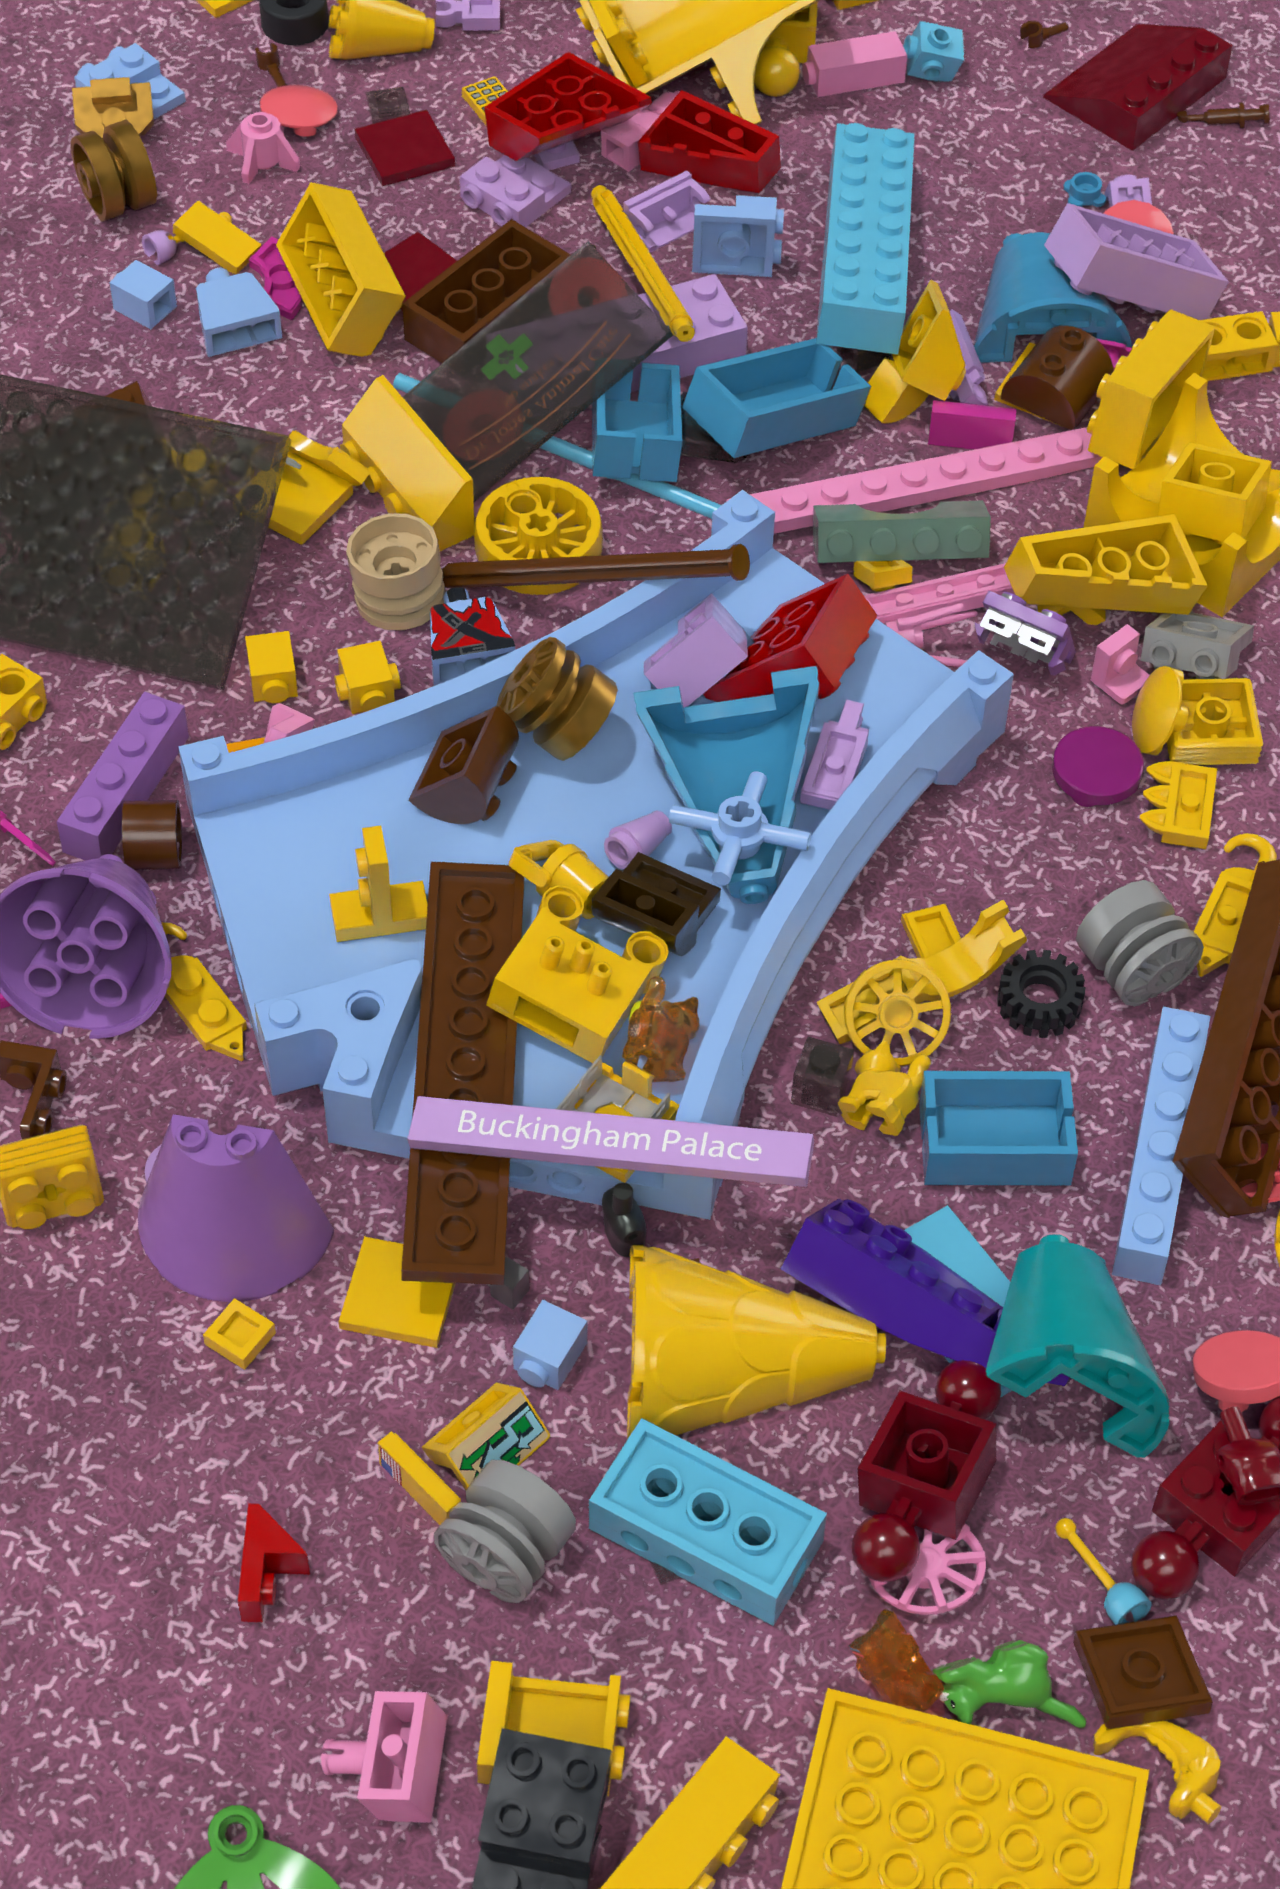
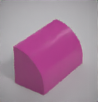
(970, 425)

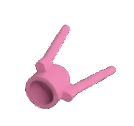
(912, 627)

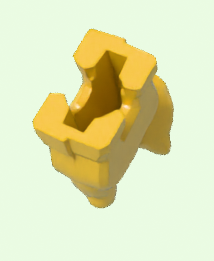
(883, 1090)

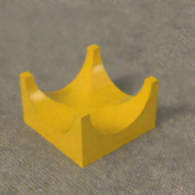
(1228, 567)

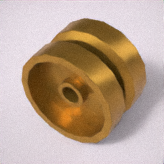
(114, 170)

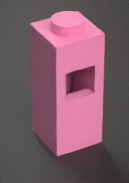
(855, 64)

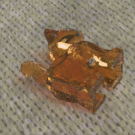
(661, 1033)

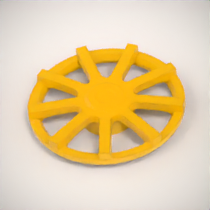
(897, 1010)

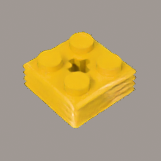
(1219, 725)
(49, 1177)

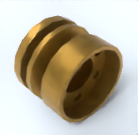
(557, 698)

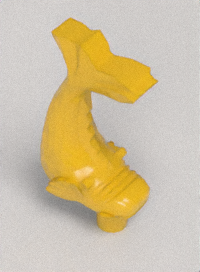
(1191, 1757)

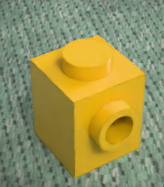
(366, 677)

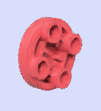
(1239, 1368)

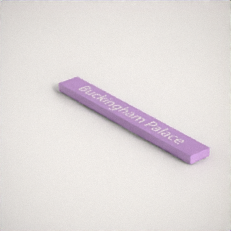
(612, 1141)

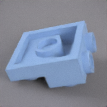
(140, 68)
(738, 237)

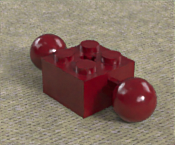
(925, 1469)
(1205, 1518)

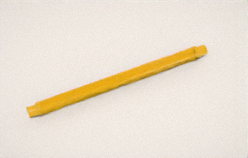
(643, 264)

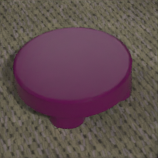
(1097, 766)

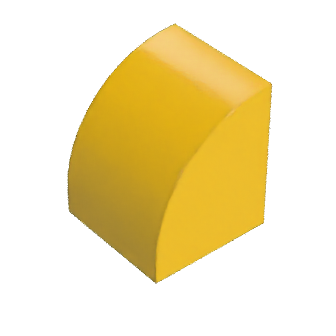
(889, 396)

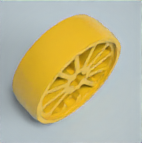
(537, 530)

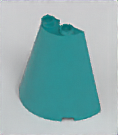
(1073, 1322)

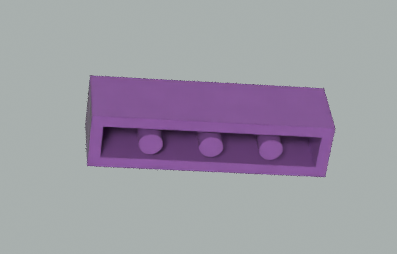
(124, 772)

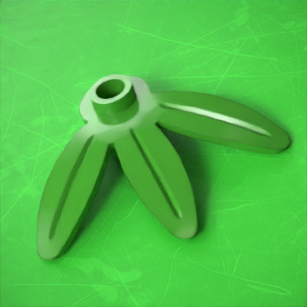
(244, 1863)

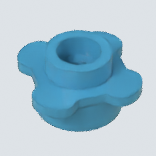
(1085, 190)

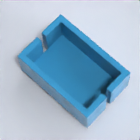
(641, 434)
(997, 1128)

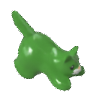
(1012, 1677)

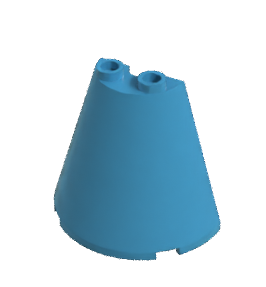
(1034, 295)

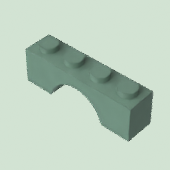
(942, 532)

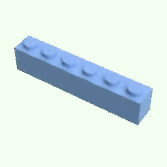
(1154, 1178)

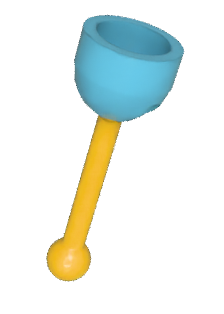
(1120, 1596)

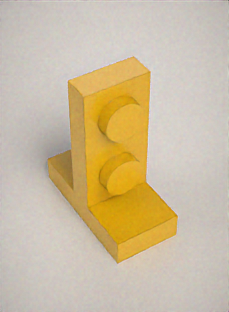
(377, 905)

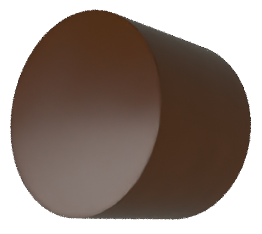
(152, 834)

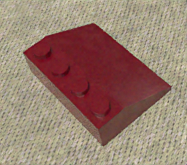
(1143, 80)

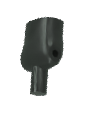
(623, 1219)

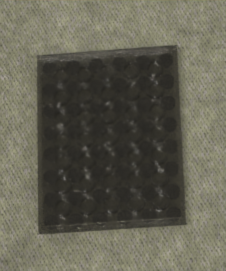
(130, 529)

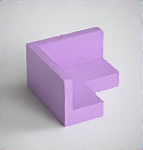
(701, 653)

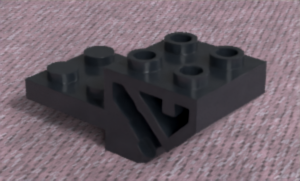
(542, 1814)

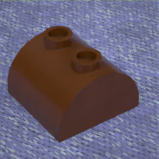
(1060, 376)
(468, 768)

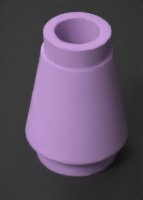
(636, 836)

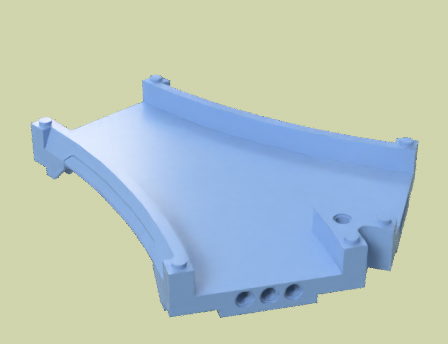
(345, 1014)

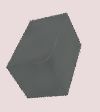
(515, 1284)

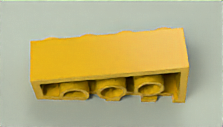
(1110, 567)

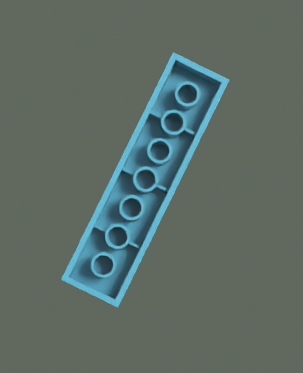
(866, 239)

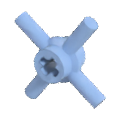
(739, 827)

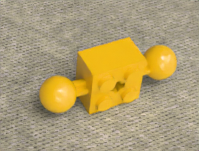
(788, 45)

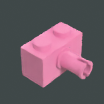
(398, 1759)

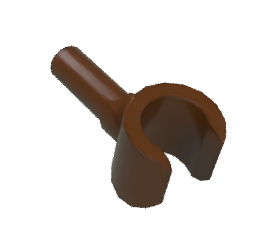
(1036, 32)
(270, 62)

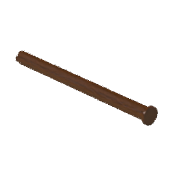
(603, 568)

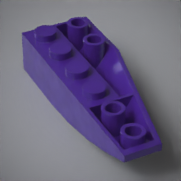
(894, 1283)

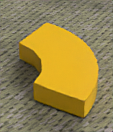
(328, 458)

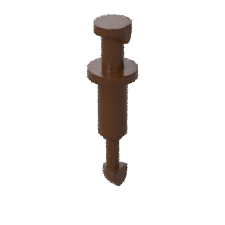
(1228, 115)

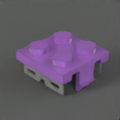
(1023, 627)

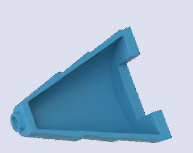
(719, 744)

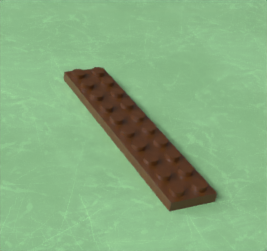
(467, 1054)

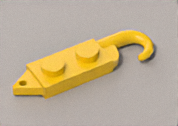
(1226, 905)
(204, 1004)

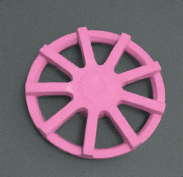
(932, 1571)

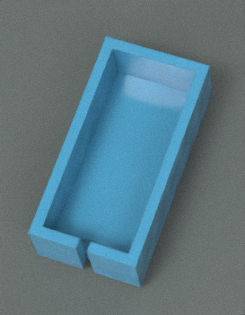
(775, 397)

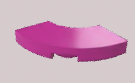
(277, 279)

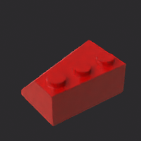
(559, 106)
(807, 631)

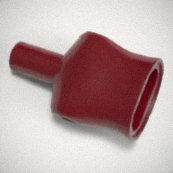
(1248, 1462)

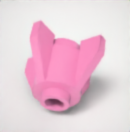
(262, 145)

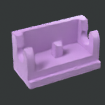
(666, 210)

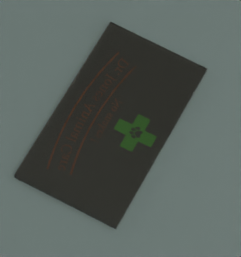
(537, 366)

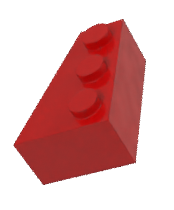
(710, 146)

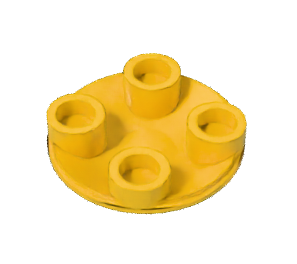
(1159, 710)

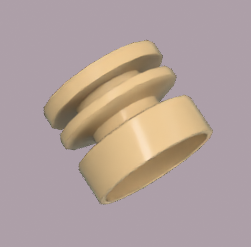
(395, 571)

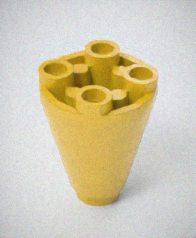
(377, 29)

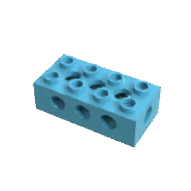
(703, 1519)

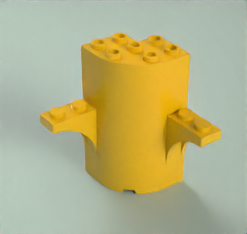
(692, 32)

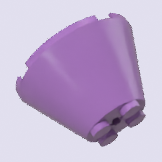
(83, 947)

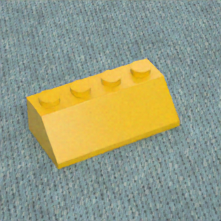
(409, 464)

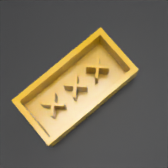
(340, 270)

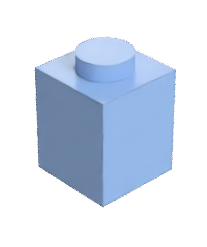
(143, 294)
(549, 1346)

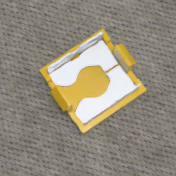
(627, 1095)

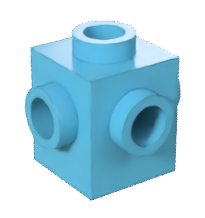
(934, 52)

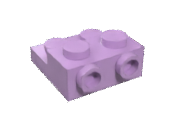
(512, 189)

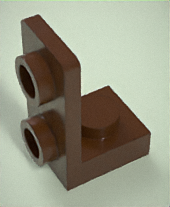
(37, 1066)

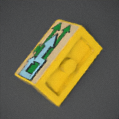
(491, 1428)

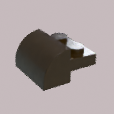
(656, 900)

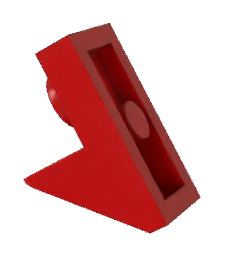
(266, 1552)

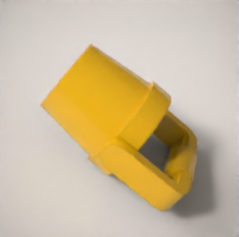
(565, 866)

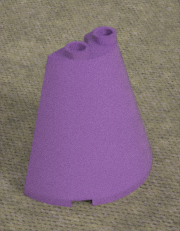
(229, 1213)

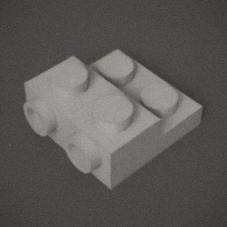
(1196, 644)

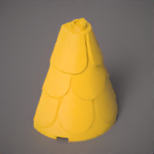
(730, 1347)

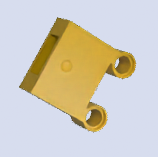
(570, 984)

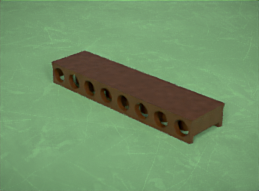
(1240, 1067)

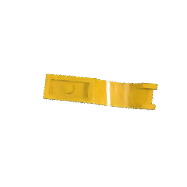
(957, 967)

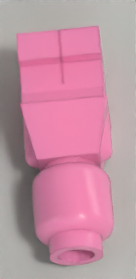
(620, 141)

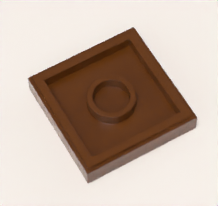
(1142, 1672)

